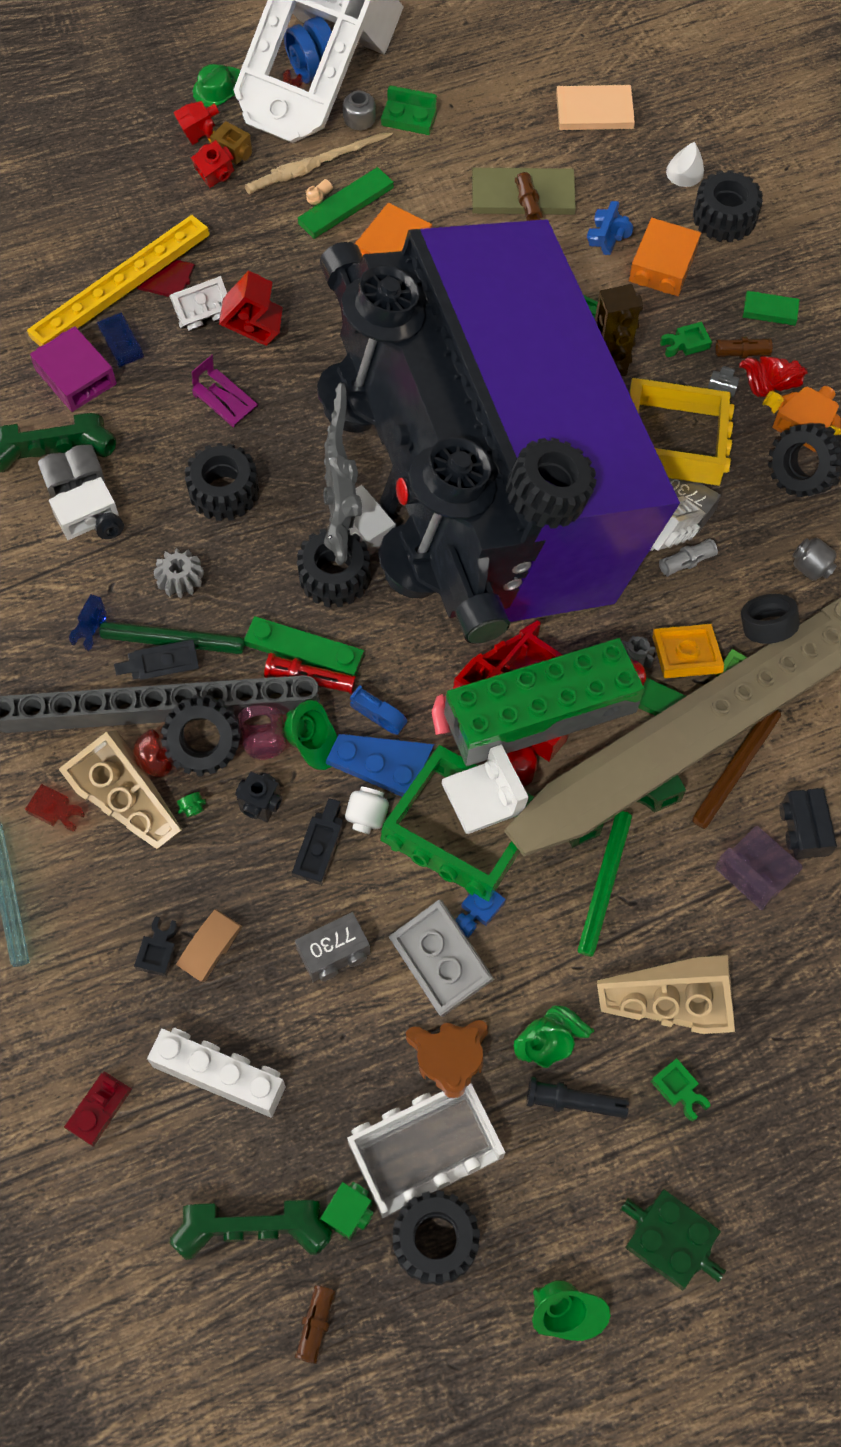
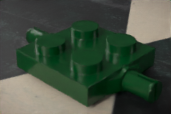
(673, 1239)

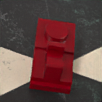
(97, 1108)

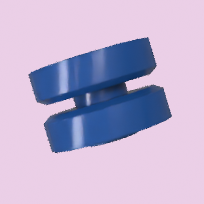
(306, 46)

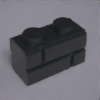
(808, 823)

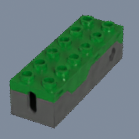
(544, 700)

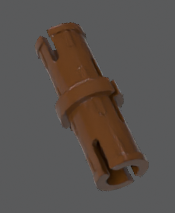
(528, 196)
(743, 347)
(315, 1324)

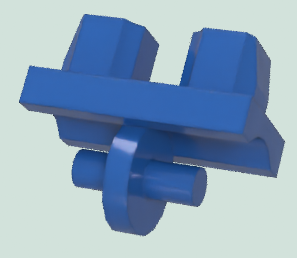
(612, 228)

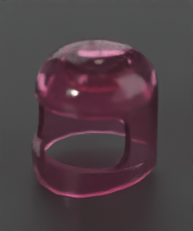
(264, 740)

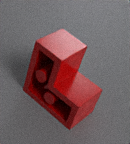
(250, 311)

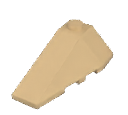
(116, 784)

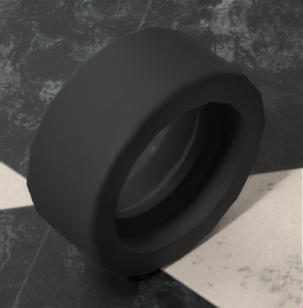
(773, 630)

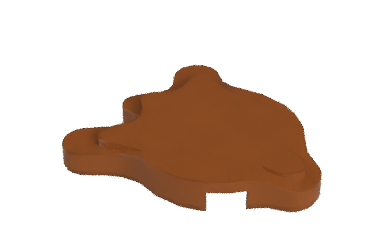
(449, 1055)

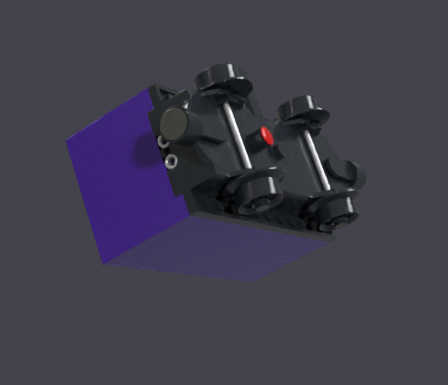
(459, 365)

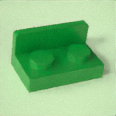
(409, 110)

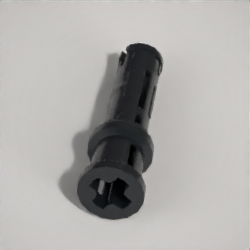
(561, 1097)

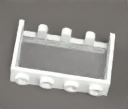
(424, 1147)

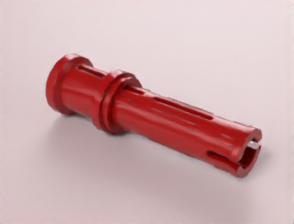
(295, 667)

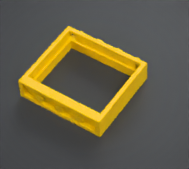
(696, 400)

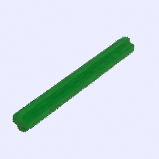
(604, 884)

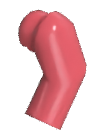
(439, 720)

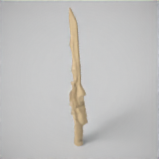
(304, 166)

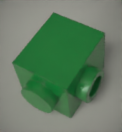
(348, 1210)

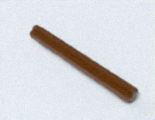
(735, 770)

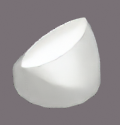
(686, 167)

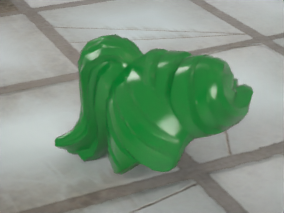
(551, 1037)

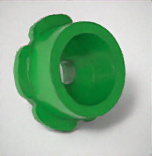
(191, 804)

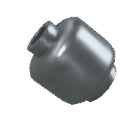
(359, 110)
(815, 559)

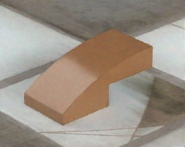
(208, 945)

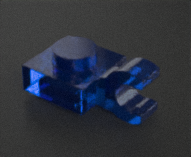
(89, 620)

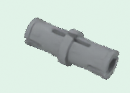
(688, 557)

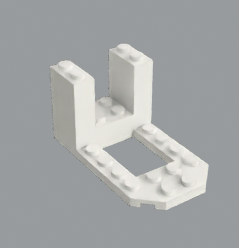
(291, 111)

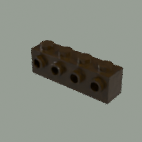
(618, 320)

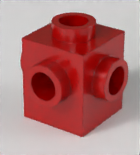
(213, 163)

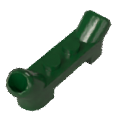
(87, 430)
(299, 1220)

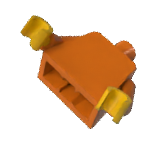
(804, 408)

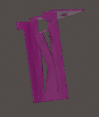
(211, 400)

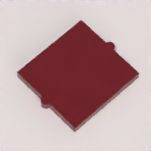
(169, 279)

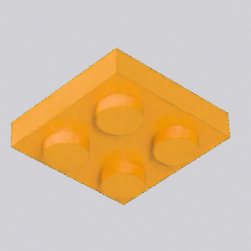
(688, 651)

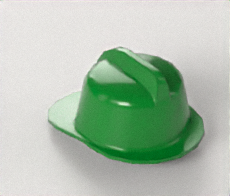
(215, 84)
(311, 733)
(568, 1313)

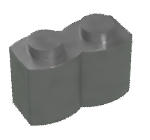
(70, 469)

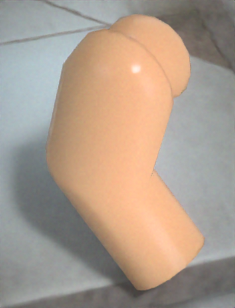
(316, 194)

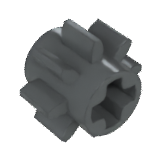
(724, 380)
(639, 650)

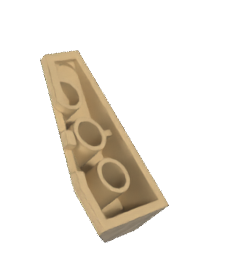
(680, 993)

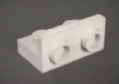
(199, 303)

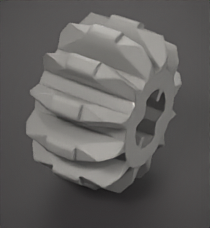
(178, 573)

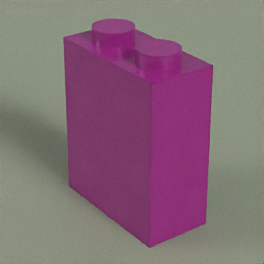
(73, 368)

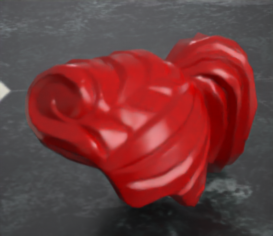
(772, 374)

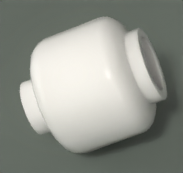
(366, 809)

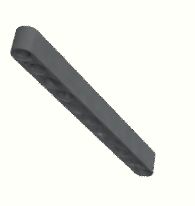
(141, 698)

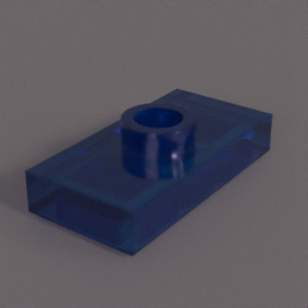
(120, 339)

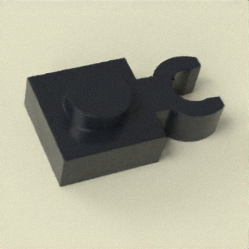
(156, 952)

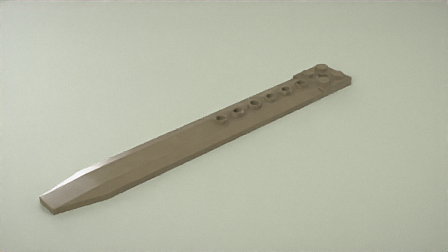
(680, 735)

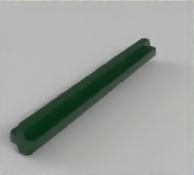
(164, 636)

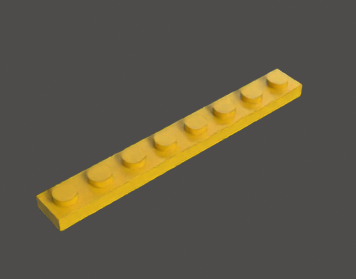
(120, 280)

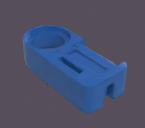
(378, 711)

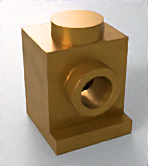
(235, 140)

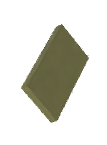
(497, 193)

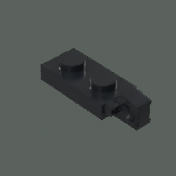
(160, 660)
(319, 844)

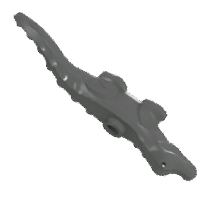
(340, 481)

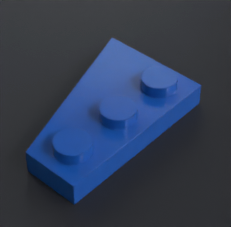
(380, 761)

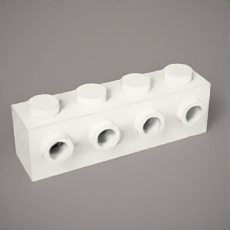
(680, 526)
(217, 1072)

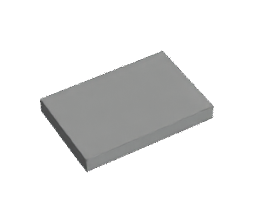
(441, 958)

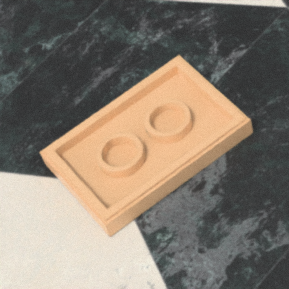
(595, 107)

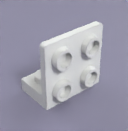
(486, 792)

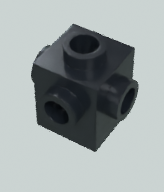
(262, 804)

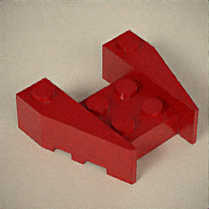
(508, 656)

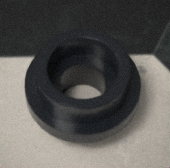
(109, 525)

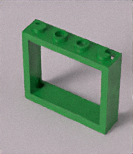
(431, 856)

